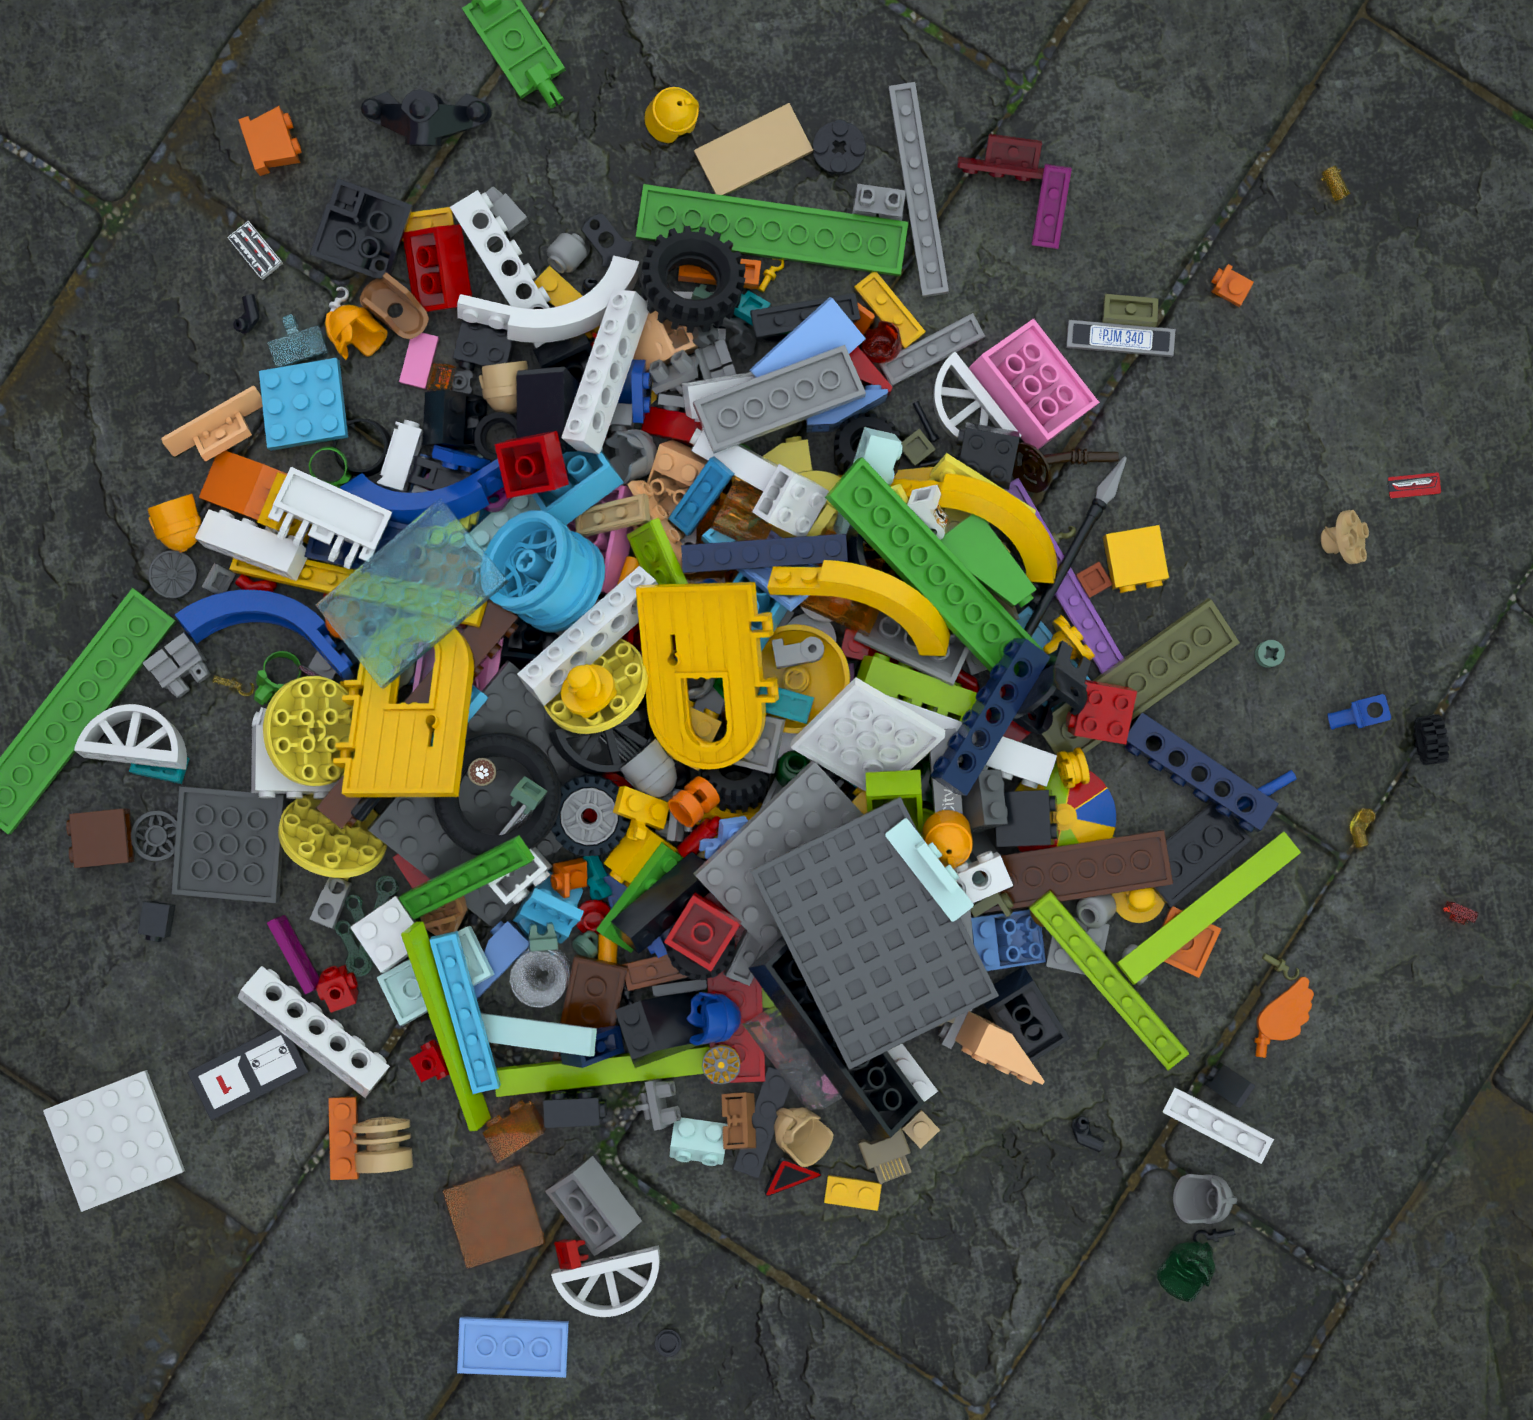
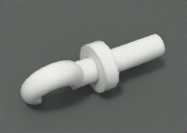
(334, 305)

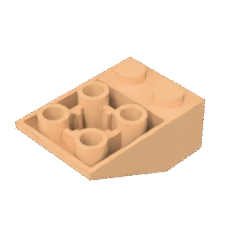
(661, 341)
(673, 474)
(996, 1046)

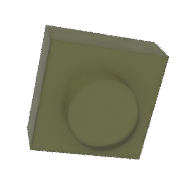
(917, 447)

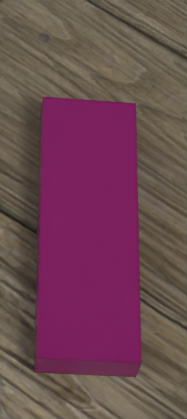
(1051, 206)
(294, 953)

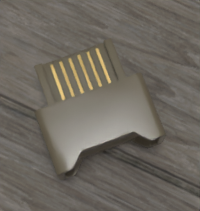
(886, 1156)

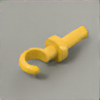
(770, 275)

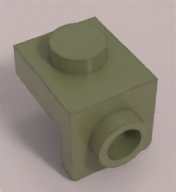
(985, 904)

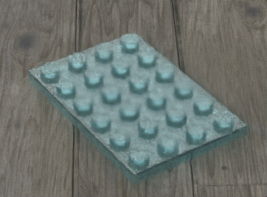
(411, 593)

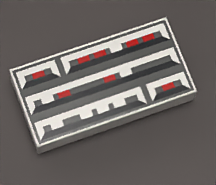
(255, 250)

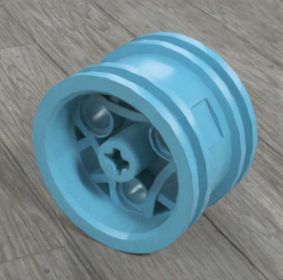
(549, 571)

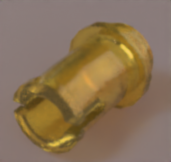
(1335, 183)

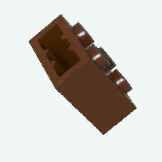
(100, 838)

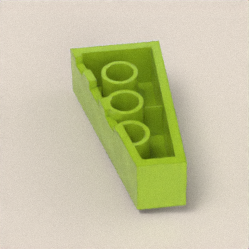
(914, 687)

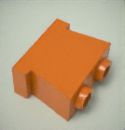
(270, 140)

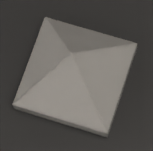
(218, 579)

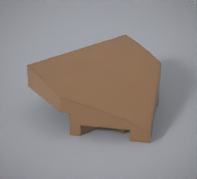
(445, 918)

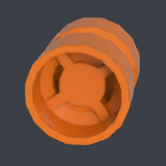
(692, 802)

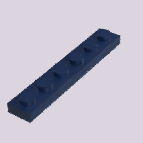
(763, 553)

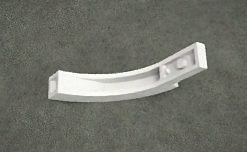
(556, 322)

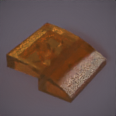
(736, 514)

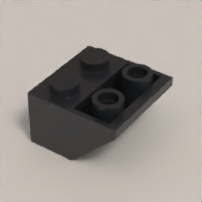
(452, 418)

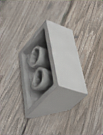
(593, 1206)

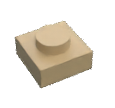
(920, 1128)

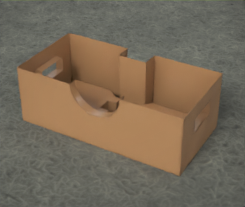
(739, 1121)

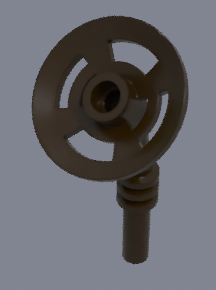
(1035, 461)

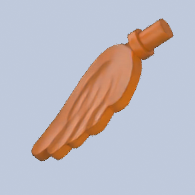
(1284, 1016)

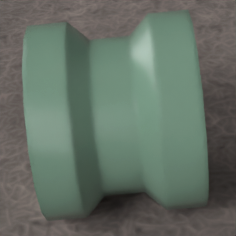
(1264, 656)

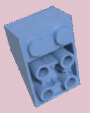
(832, 419)
(1007, 940)

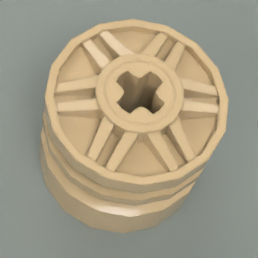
(382, 1145)

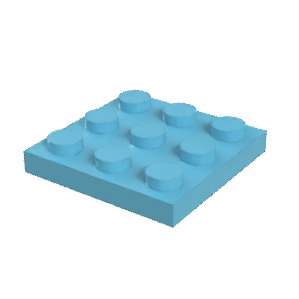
(303, 404)

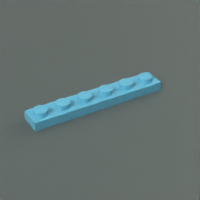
(465, 1012)

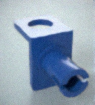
(1358, 713)

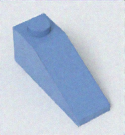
(502, 951)

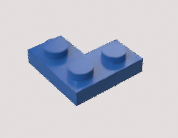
(452, 458)

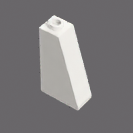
(739, 459)

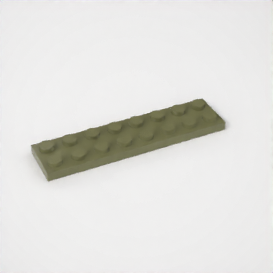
(1156, 668)

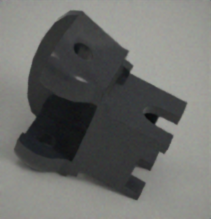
(1056, 684)

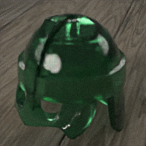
(1187, 1270)

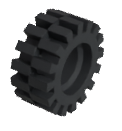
(1431, 739)

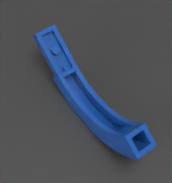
(462, 497)
(246, 606)

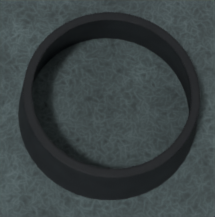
(378, 466)

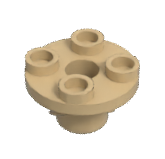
(1346, 537)

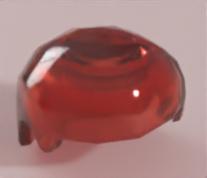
(882, 343)

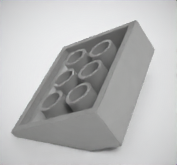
(894, 641)

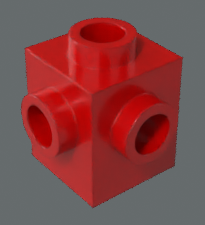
(337, 988)
(429, 1062)

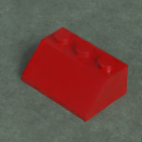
(437, 266)

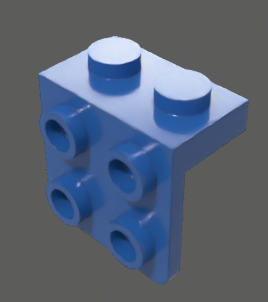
(635, 390)

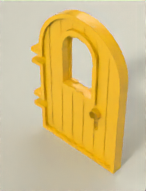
(711, 642)
(395, 738)

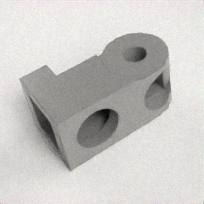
(797, 654)
(331, 902)

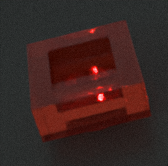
(1460, 913)

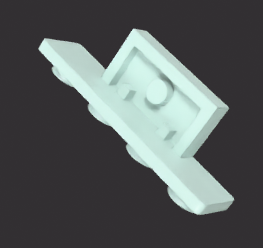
(925, 864)

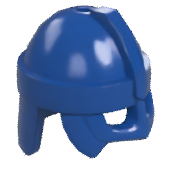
(718, 1018)

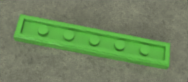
(466, 877)

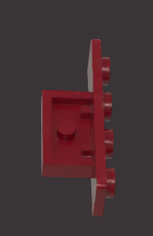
(1007, 156)

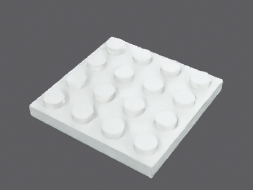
(866, 734)
(114, 1140)

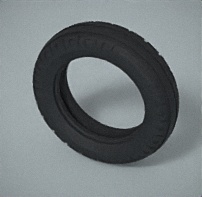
(543, 773)

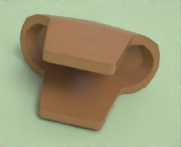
(385, 292)

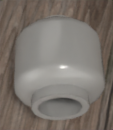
(566, 252)
(1096, 910)

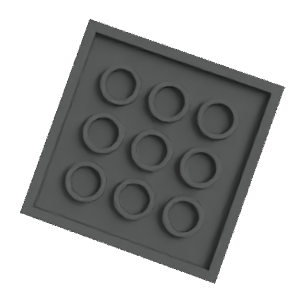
(228, 845)

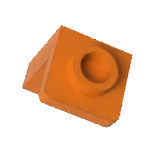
(1231, 285)
(569, 876)

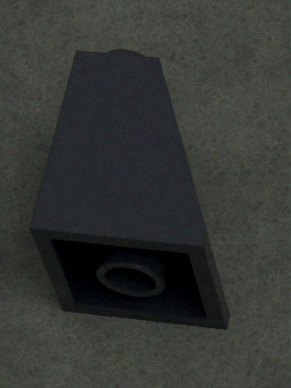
(545, 402)

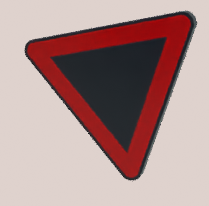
(789, 1174)

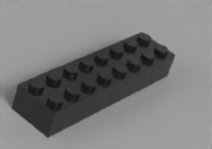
(873, 1090)

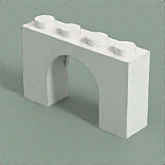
(269, 781)

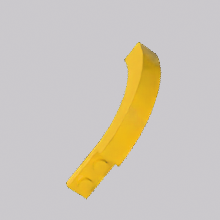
(1003, 512)
(874, 589)

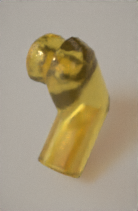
(1359, 824)

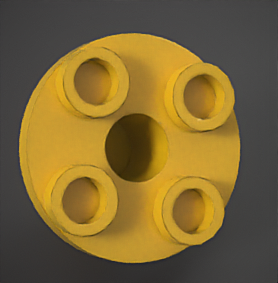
(1071, 637)
(588, 689)
(1138, 905)

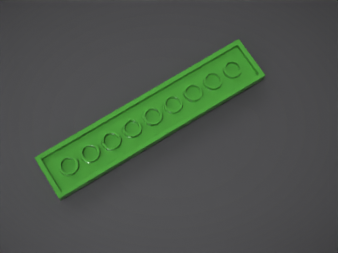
(777, 229)
(925, 563)
(79, 697)

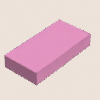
(418, 360)

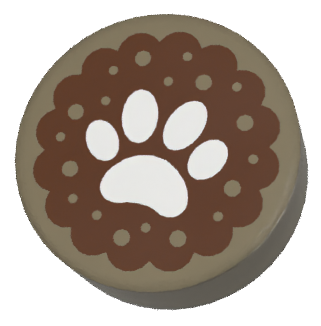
(482, 772)

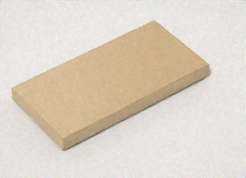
(753, 150)

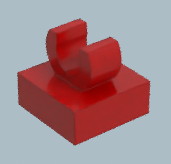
(568, 1253)

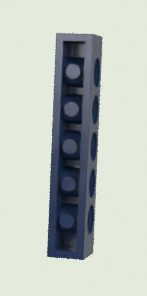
(1003, 710)
(1261, 804)

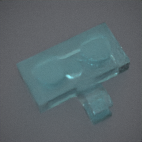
(297, 344)

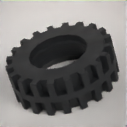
(695, 250)

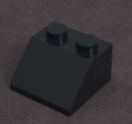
(566, 353)

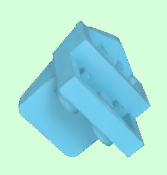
(547, 906)

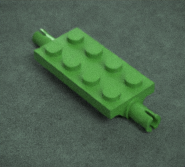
(517, 46)

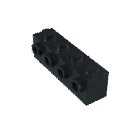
(660, 905)

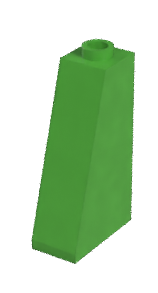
(989, 561)

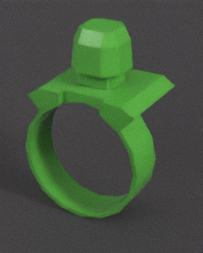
(344, 479)
(267, 688)

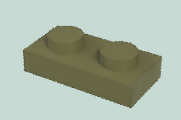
(1130, 310)

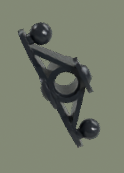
(425, 117)

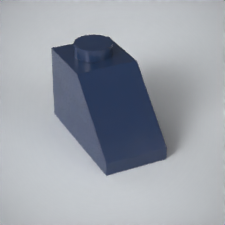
(607, 1045)

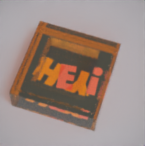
(440, 377)

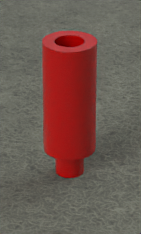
(706, 830)

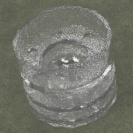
(537, 990)

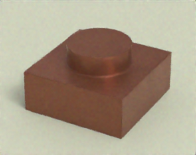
(1094, 579)

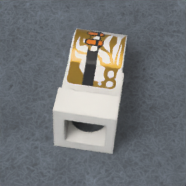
(925, 505)

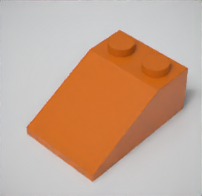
(238, 484)

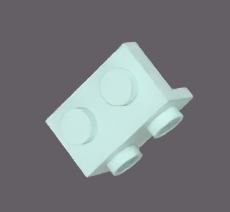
(698, 1141)

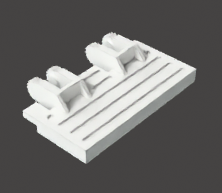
(331, 513)

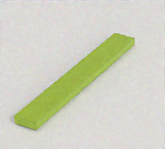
(1208, 908)
(1108, 980)
(430, 985)
(613, 1070)

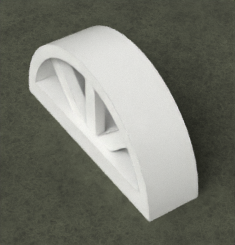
(974, 391)
(88, 745)
(1218, 1125)
(607, 1265)

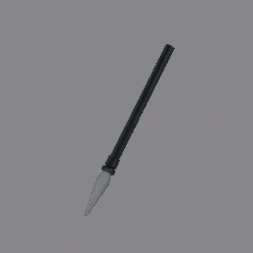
(1105, 492)

